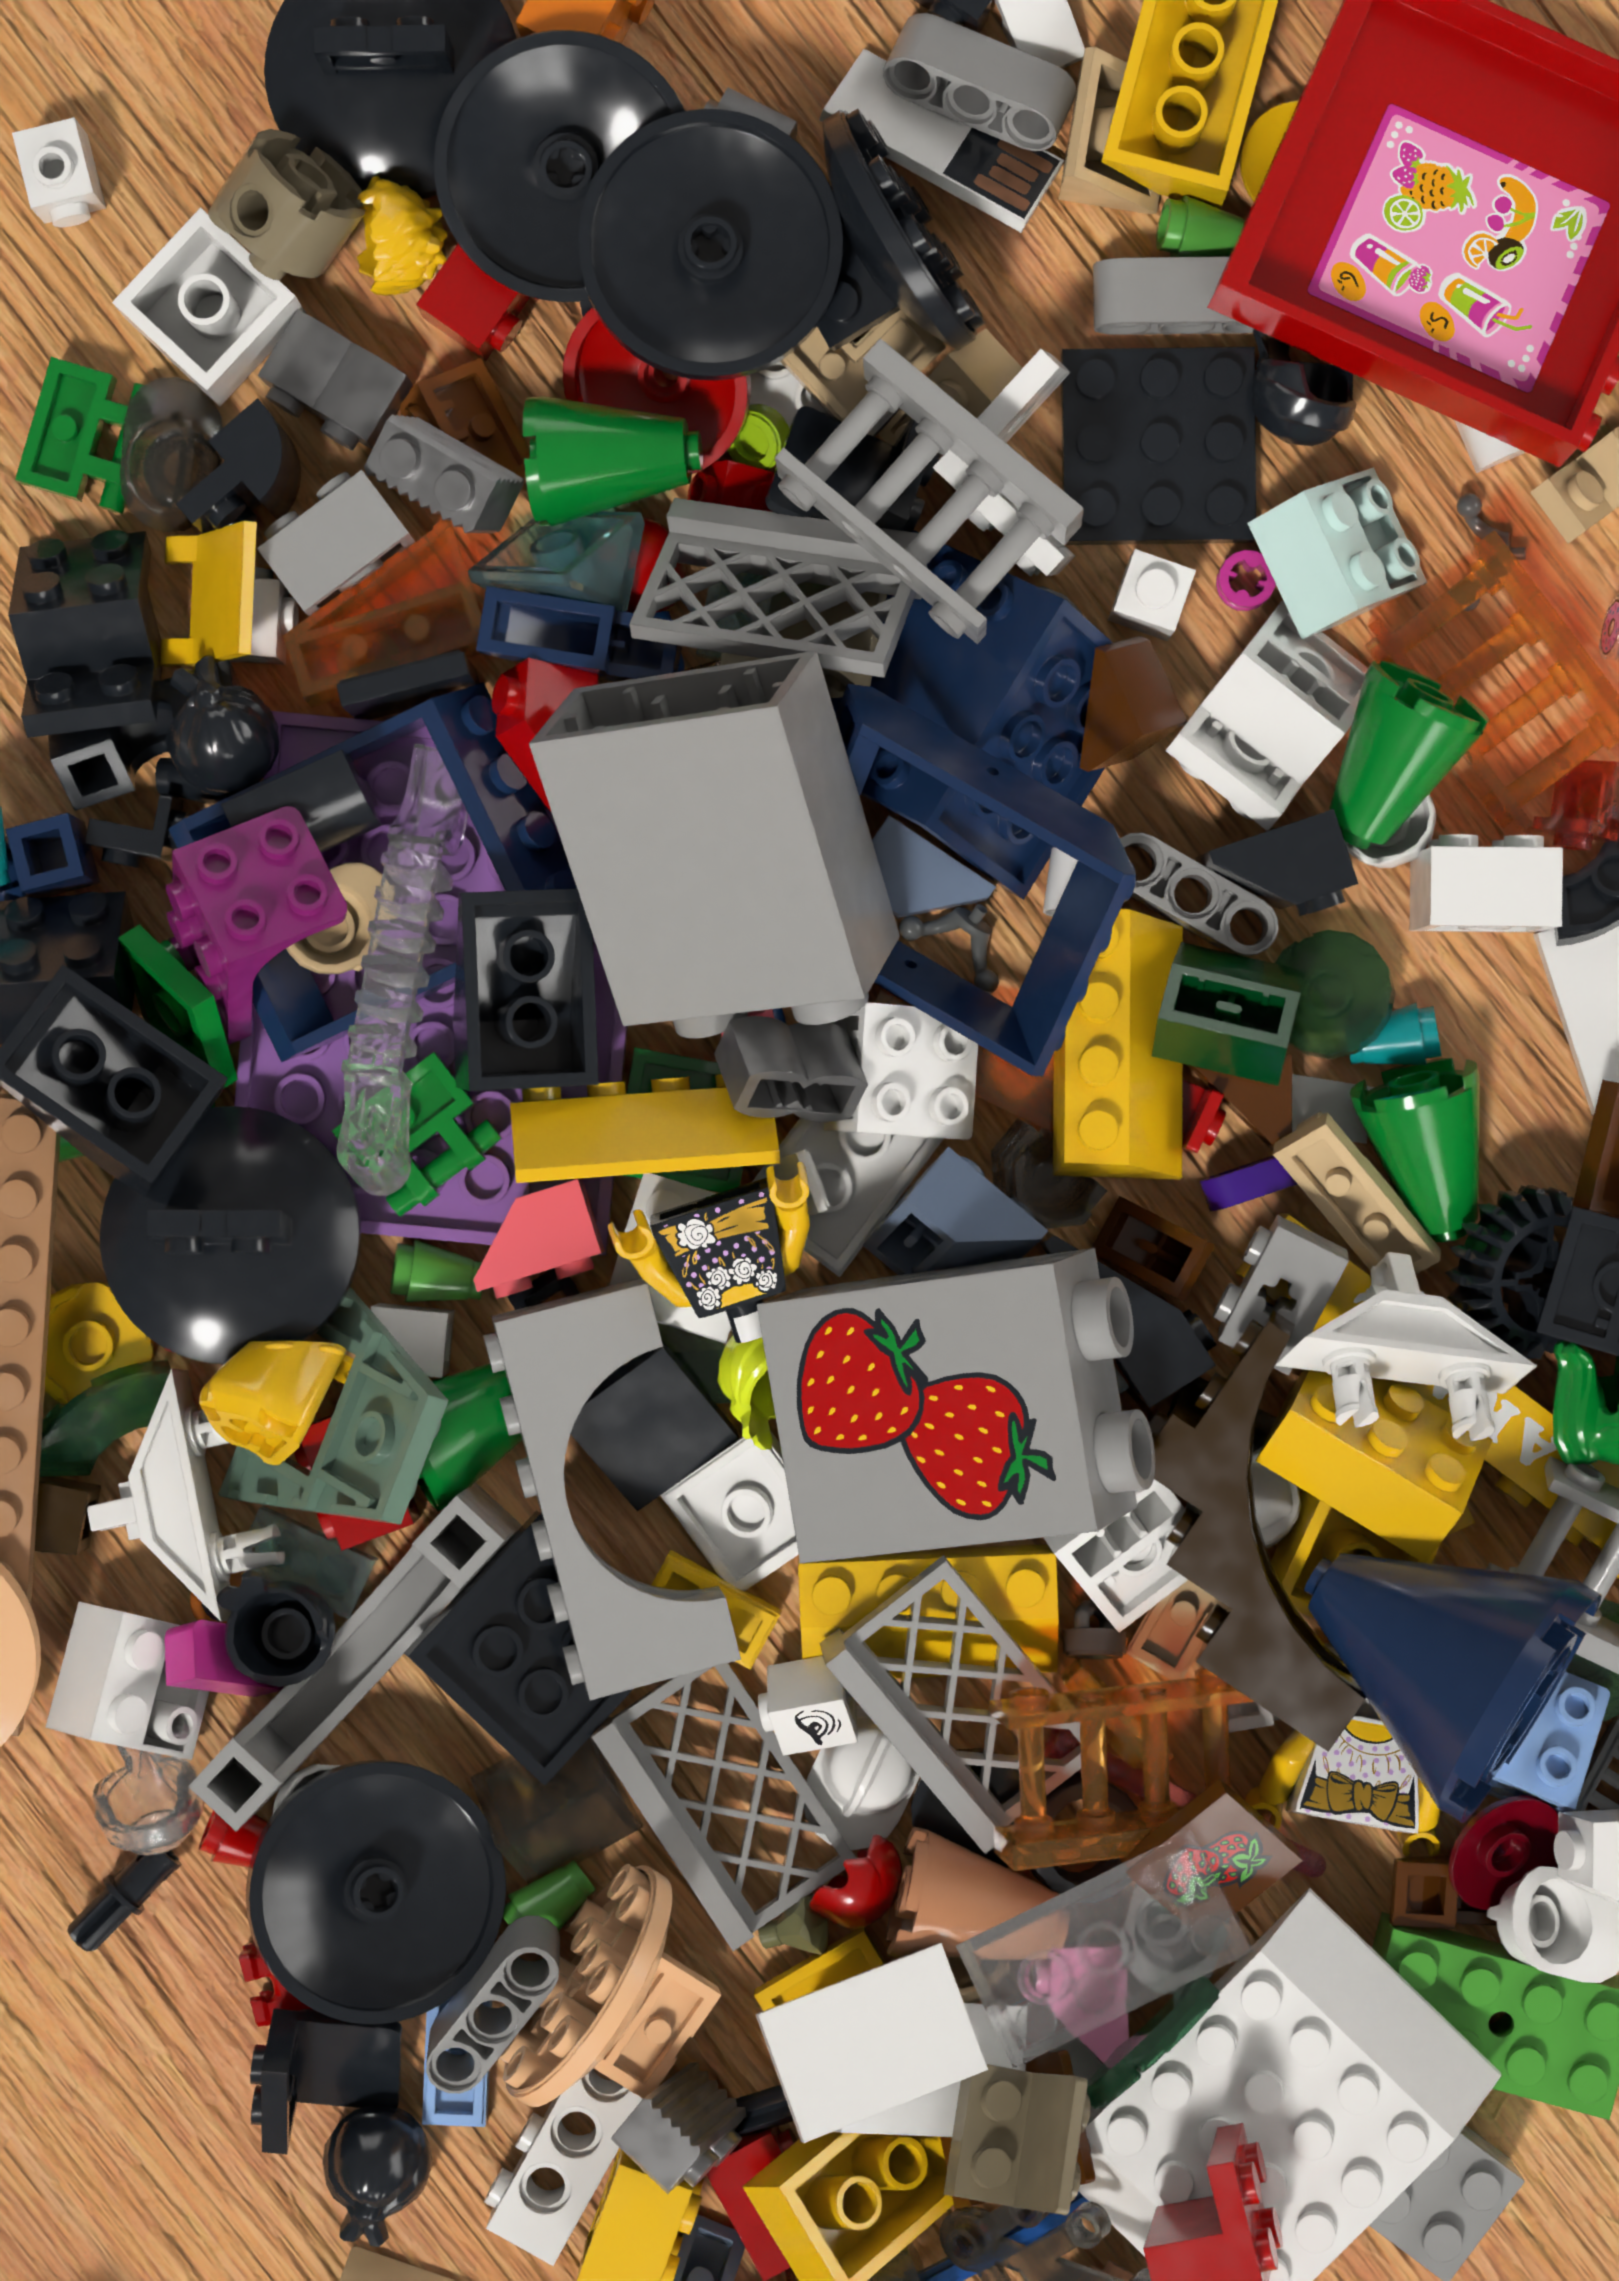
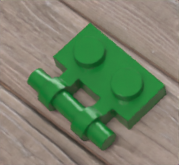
(67, 434)
(434, 1109)

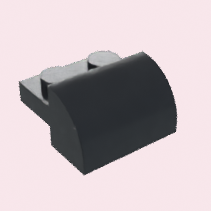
(257, 469)
(326, 793)

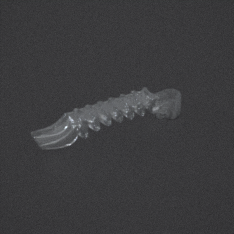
(374, 1085)

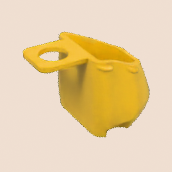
(272, 1393)

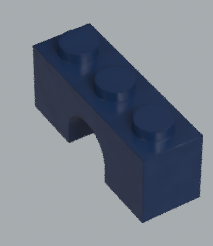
(48, 858)

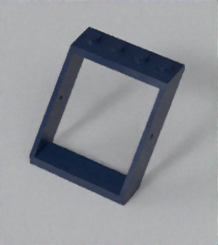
(501, 808)
(1080, 925)

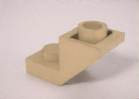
(1583, 489)

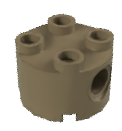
(288, 206)

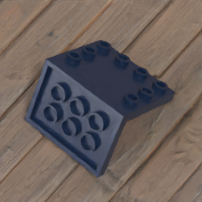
(1010, 695)

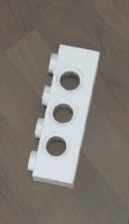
(541, 2218)

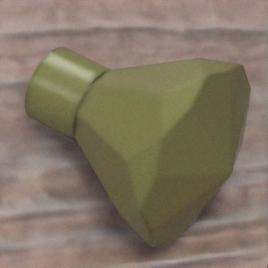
(797, 1928)

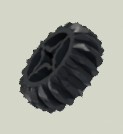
(1512, 1251)

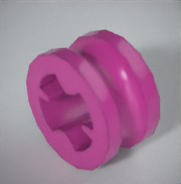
(1241, 599)

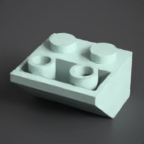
(1337, 551)

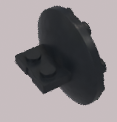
(376, 78)
(887, 249)
(235, 1239)

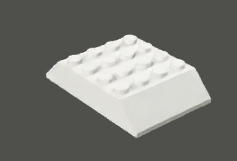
(1325, 2067)

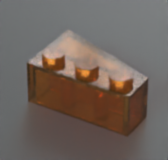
(397, 615)

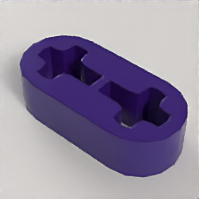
(1245, 1183)

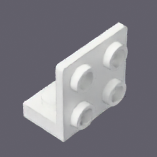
(915, 1074)

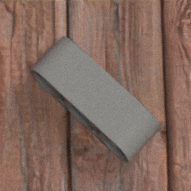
(979, 82)
(1159, 296)
(1222, 901)
(487, 2030)

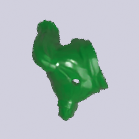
(1585, 1408)

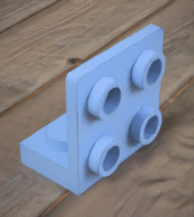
(1558, 1747)

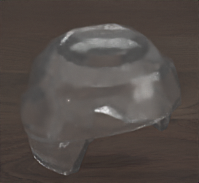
(147, 1803)

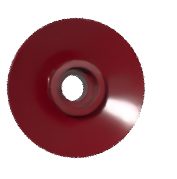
(1501, 1848)

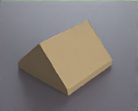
(1084, 175)

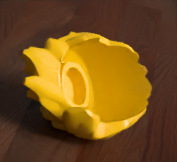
(399, 238)

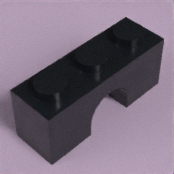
(104, 761)

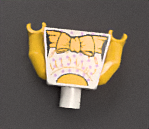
(1356, 1782)

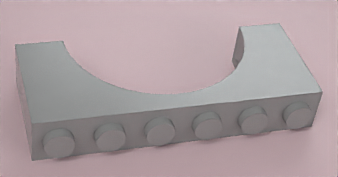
(619, 1626)
(362, 1652)

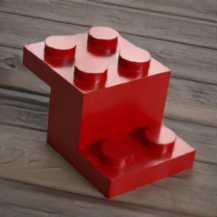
(1223, 2233)

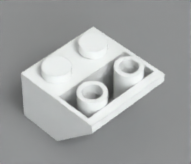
(117, 1687)

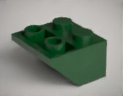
(1228, 1013)

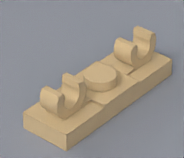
(1353, 1194)

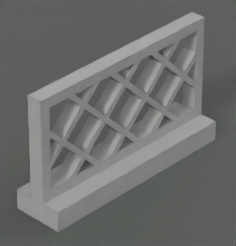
(789, 553)
(908, 1723)
(679, 1832)

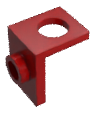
(1200, 1116)

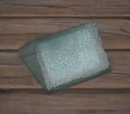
(575, 560)

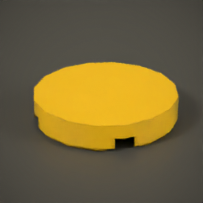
(89, 1339)

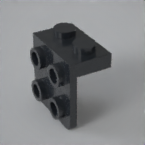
(855, 474)
(323, 2064)

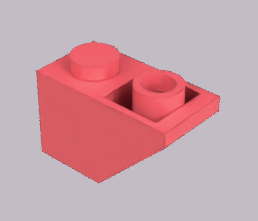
(541, 1234)

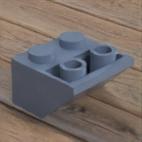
(953, 1221)

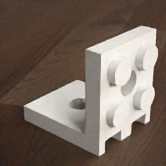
(1005, 418)

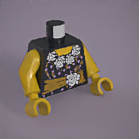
(724, 1248)

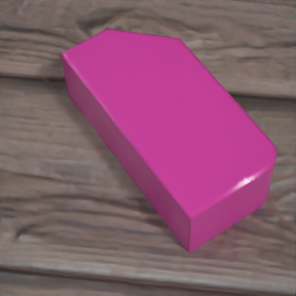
(199, 1661)

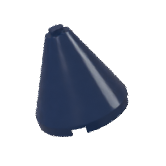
(1451, 1659)

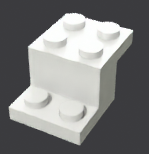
(1271, 718)
(1127, 1560)

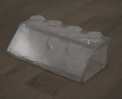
(1104, 1949)

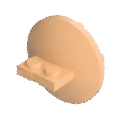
(616, 2002)

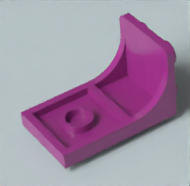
(244, 902)

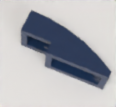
(570, 635)

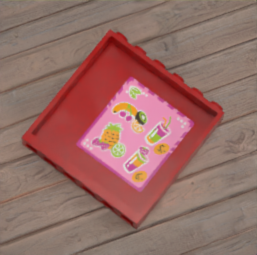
(1447, 219)

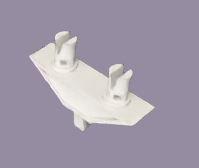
(1411, 1340)
(173, 1505)

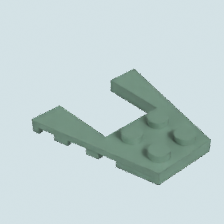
(372, 1441)

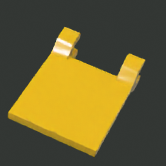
(219, 596)

